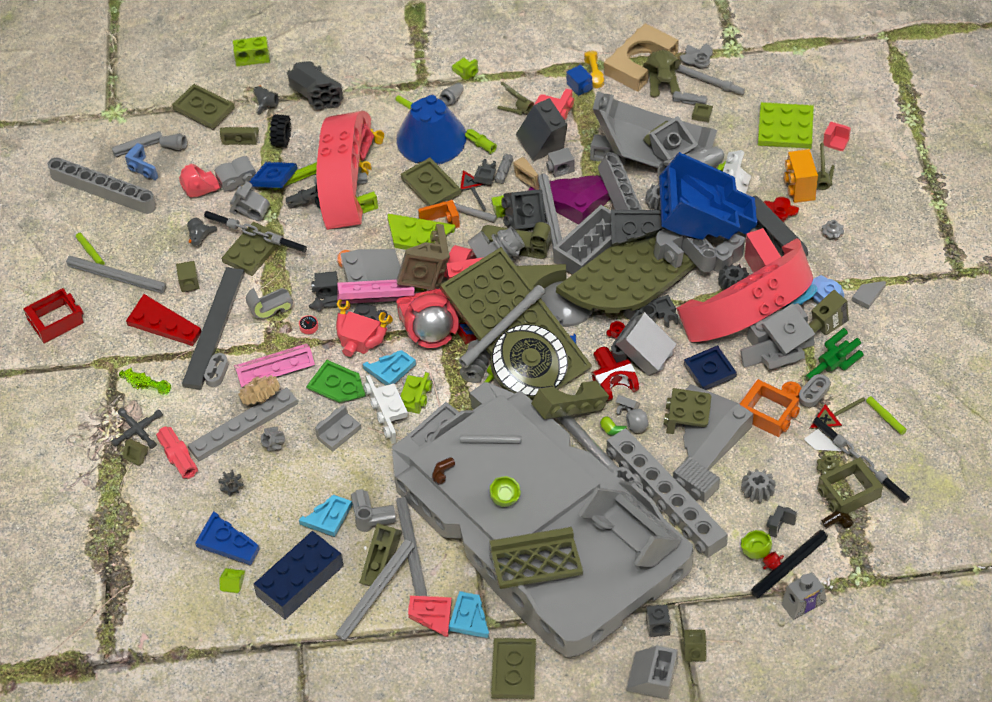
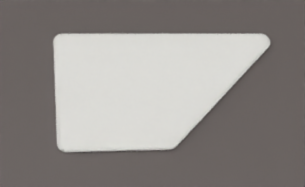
(820, 441)

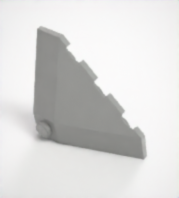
(725, 427)

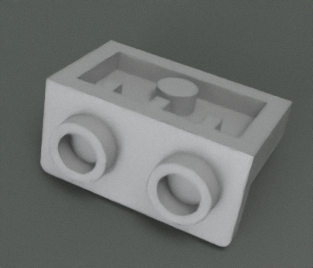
(337, 428)

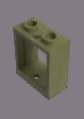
(865, 477)

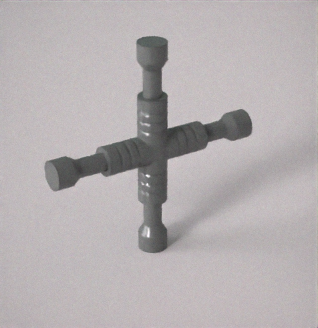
(136, 428)

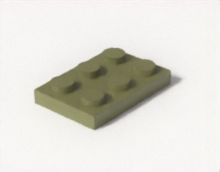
(203, 106)
(430, 183)
(250, 251)
(513, 668)

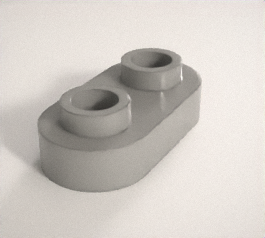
(812, 390)

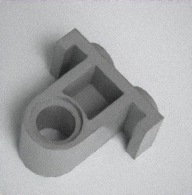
(249, 203)

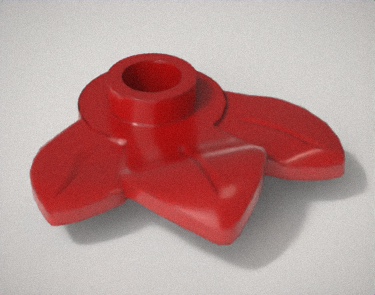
(782, 208)

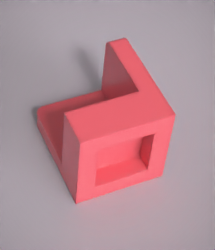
(836, 136)

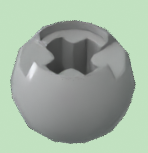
(637, 420)

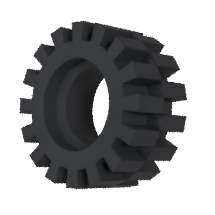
(280, 130)

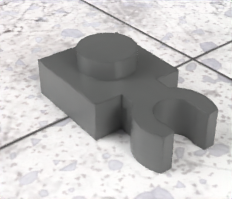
(485, 173)
(666, 309)
(369, 311)

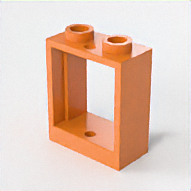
(764, 421)

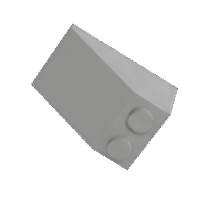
(370, 265)

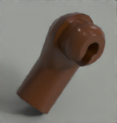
(438, 473)

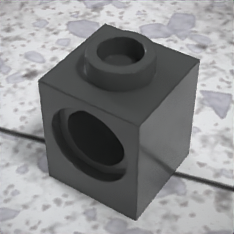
(325, 284)
(658, 620)

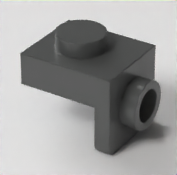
(781, 515)

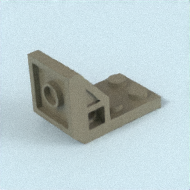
(425, 263)

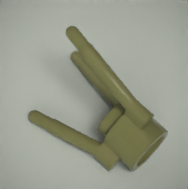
(523, 104)
(824, 180)

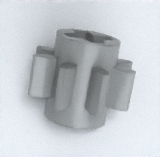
(272, 438)

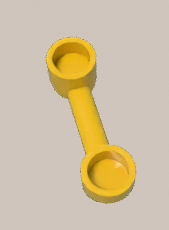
(591, 58)

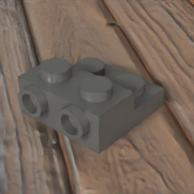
(523, 208)

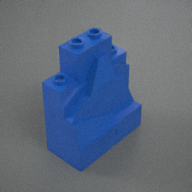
(703, 201)

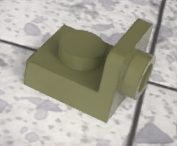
(695, 645)

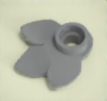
(698, 57)

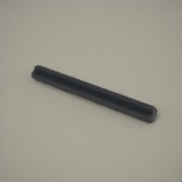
(789, 564)

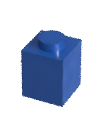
(579, 80)

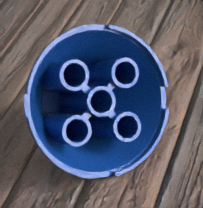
(430, 132)

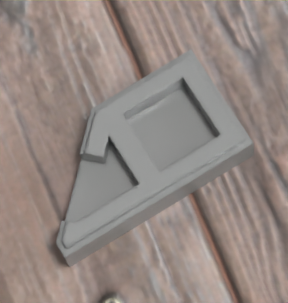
(868, 293)

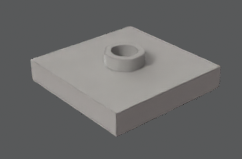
(788, 329)

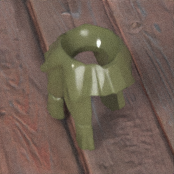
(662, 68)

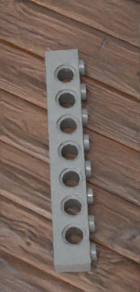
(674, 494)

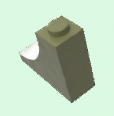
(543, 274)

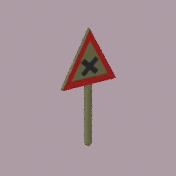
(830, 418)

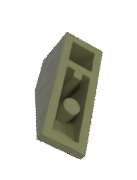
(380, 552)

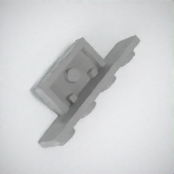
(770, 354)

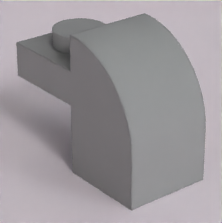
(668, 246)

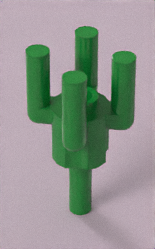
(836, 355)

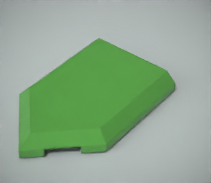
(336, 382)

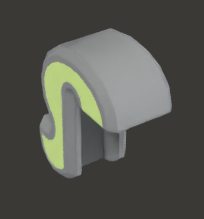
(269, 304)

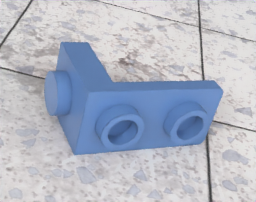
(136, 164)

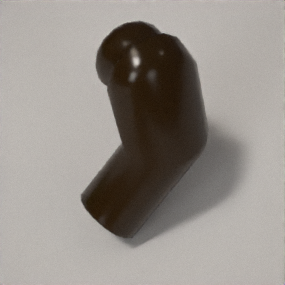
(838, 517)

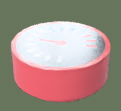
(308, 324)

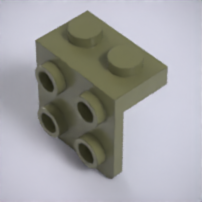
(687, 408)

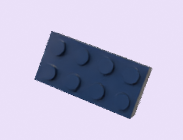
(298, 575)

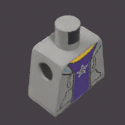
(803, 595)

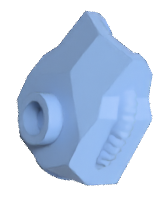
(824, 287)

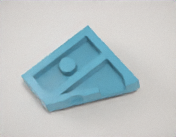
(390, 368)
(328, 516)

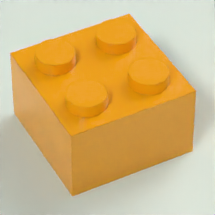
(801, 176)

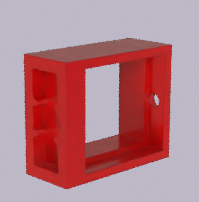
(48, 304)

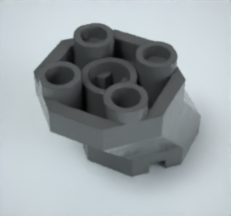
(318, 87)

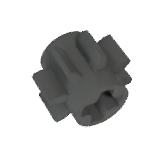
(234, 486)

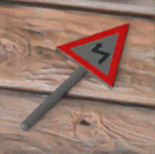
(468, 183)

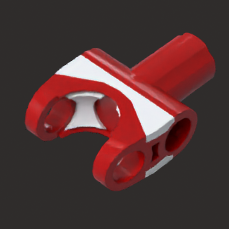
(613, 373)

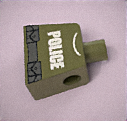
(829, 313)

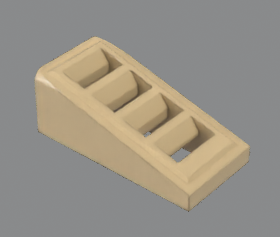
(526, 173)

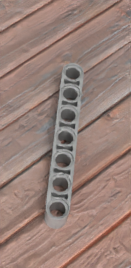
(102, 185)

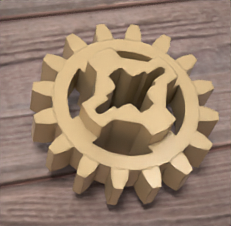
(259, 390)

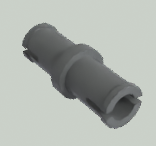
(303, 196)

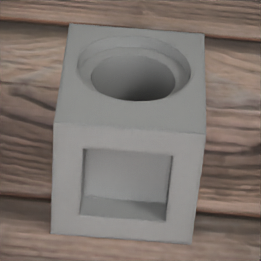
(560, 162)

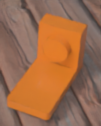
(440, 210)

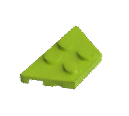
(413, 231)

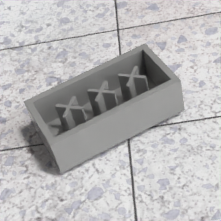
(585, 241)

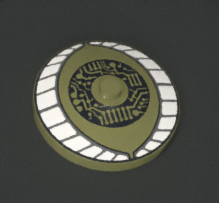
(528, 359)

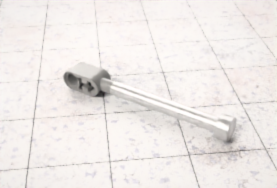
(590, 445)

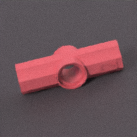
(176, 452)

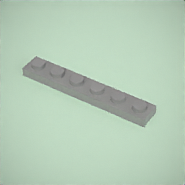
(242, 424)

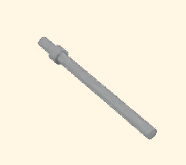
(726, 85)

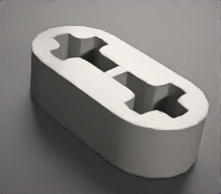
(212, 369)

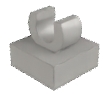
(626, 403)

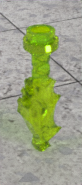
(140, 380)

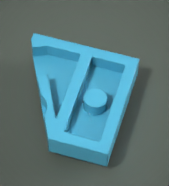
(469, 616)

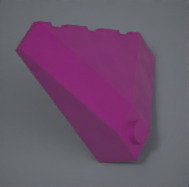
(578, 196)

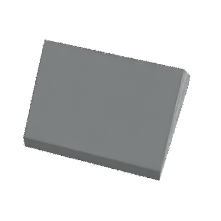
(671, 139)

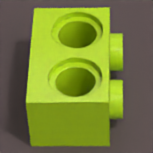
(251, 51)

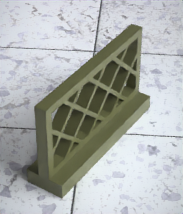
(533, 544)

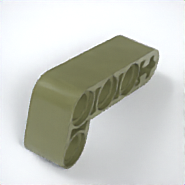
(536, 242)

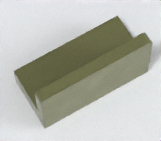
(239, 135)

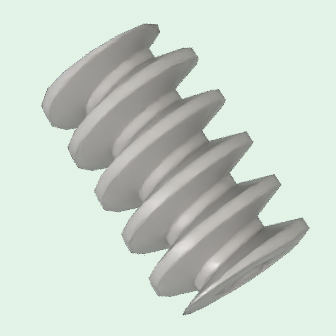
(476, 369)

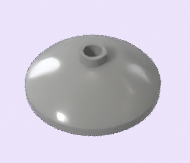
(563, 308)

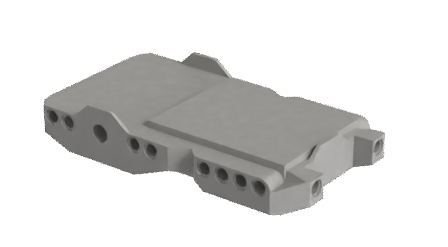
(554, 487)

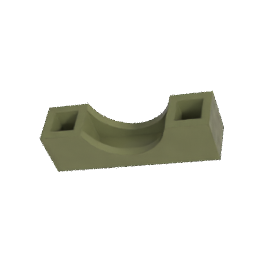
(554, 403)

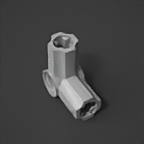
(368, 517)

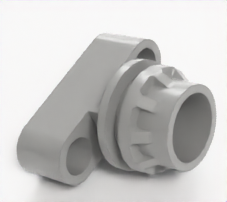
(507, 239)

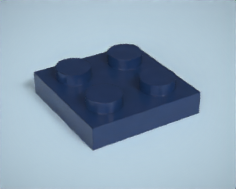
(710, 368)

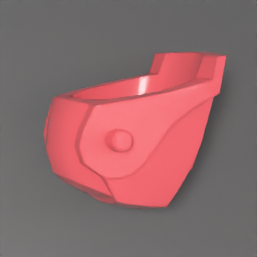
(197, 181)

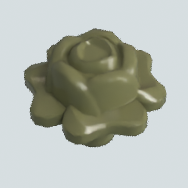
(827, 464)

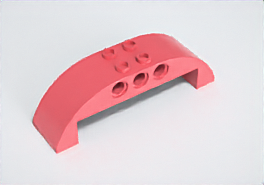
(339, 167)
(749, 298)

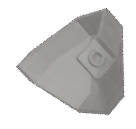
(628, 125)

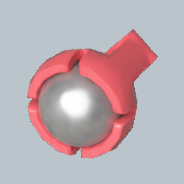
(428, 318)

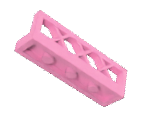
(372, 291)
(275, 364)

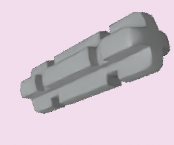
(689, 98)
(503, 168)

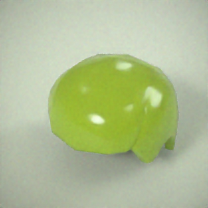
(504, 491)
(756, 544)

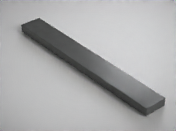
(213, 327)

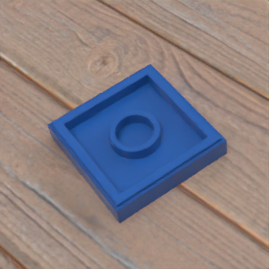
(273, 174)

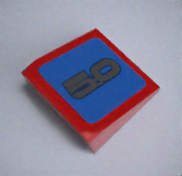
(466, 333)

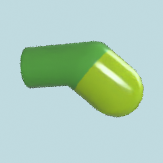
(610, 427)

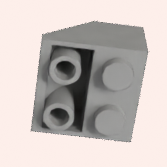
(653, 671)

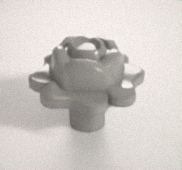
(832, 229)

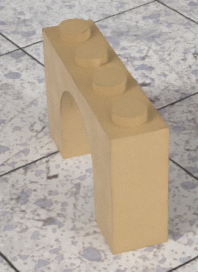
(644, 40)

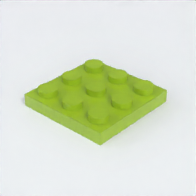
(785, 125)

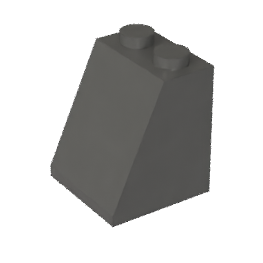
(542, 130)

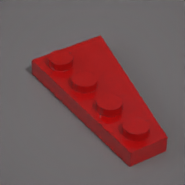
(162, 321)

